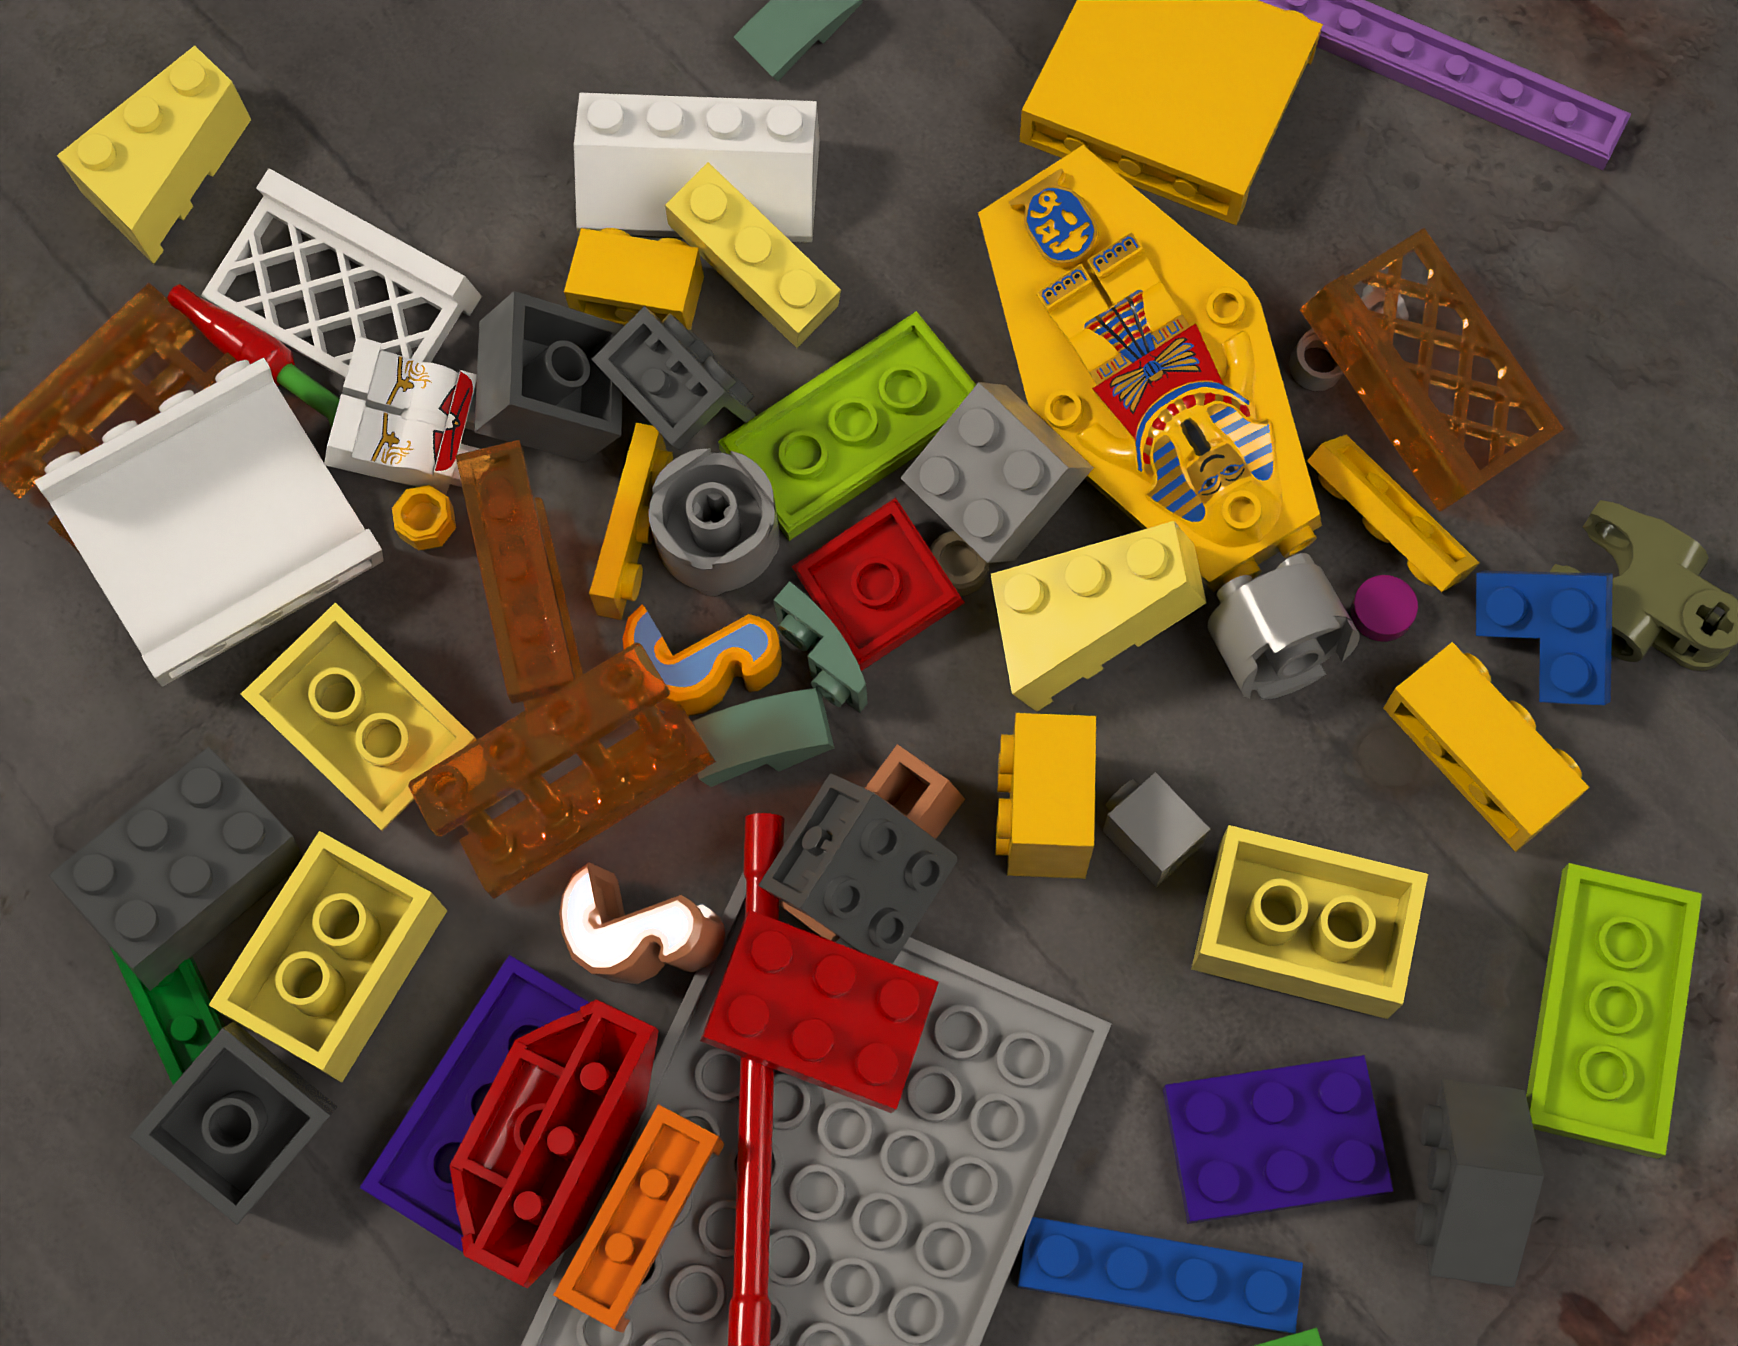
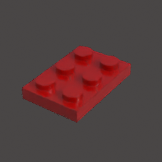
(820, 1011)

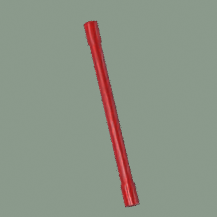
(750, 1302)

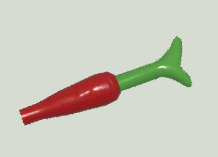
(250, 343)

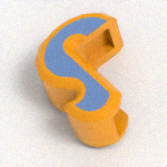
(706, 669)

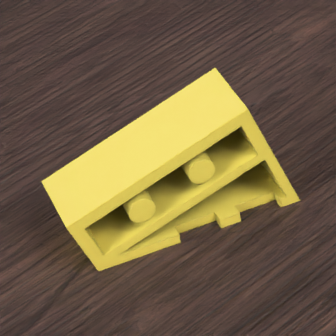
(158, 149)
(1091, 604)

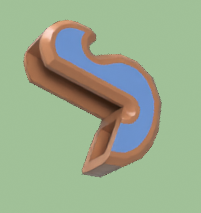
(638, 943)

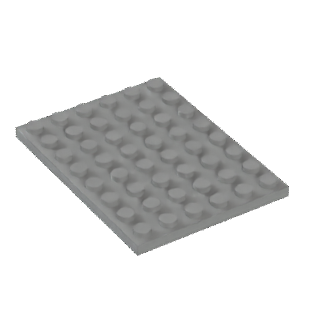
(875, 1215)

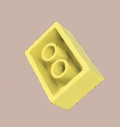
(1310, 922)
(329, 956)

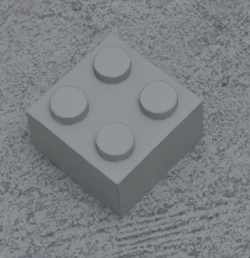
(996, 472)

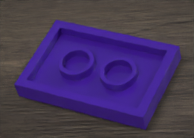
(1276, 1139)

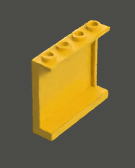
(1172, 93)

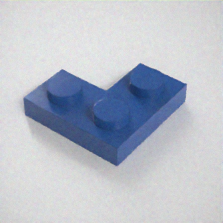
(1569, 617)

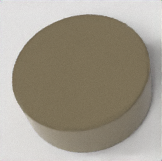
(960, 562)

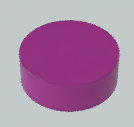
(1384, 608)

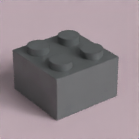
(542, 380)
(233, 1122)

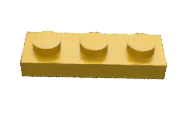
(1392, 513)
(617, 571)

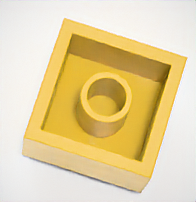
(1052, 795)

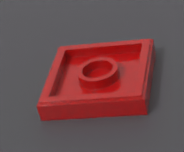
(878, 583)

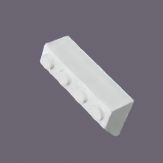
(646, 147)

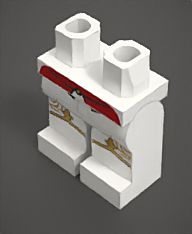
(401, 418)

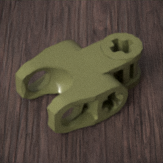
(1659, 590)

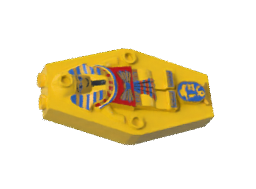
(1151, 365)

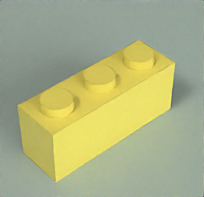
(752, 254)

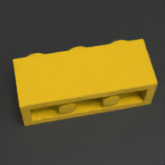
(1486, 745)

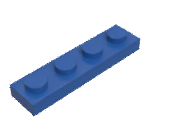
(1161, 1275)

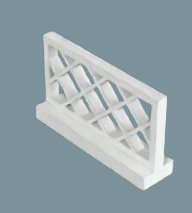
(352, 240)

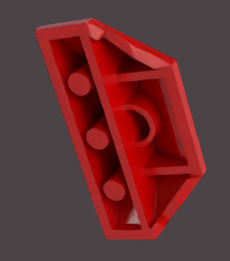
(550, 1138)

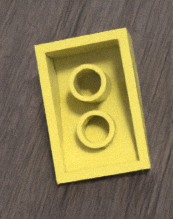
(356, 715)

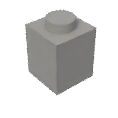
(1154, 827)

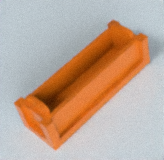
(637, 1217)

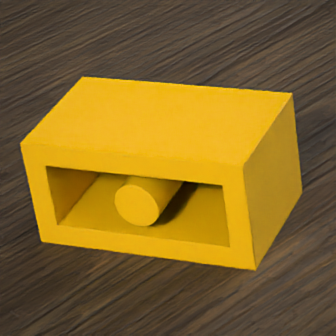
(622, 273)

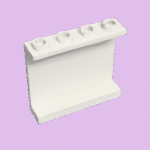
(209, 520)

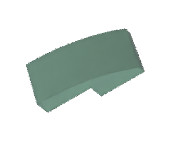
(788, 29)
(831, 660)
(764, 731)

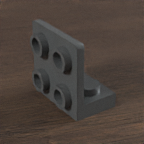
(671, 376)
(859, 869)

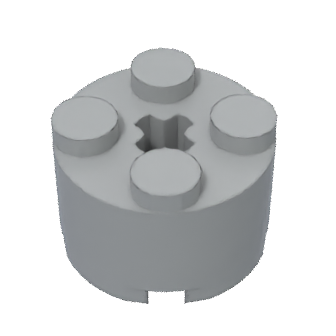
(738, 499)
(1281, 628)

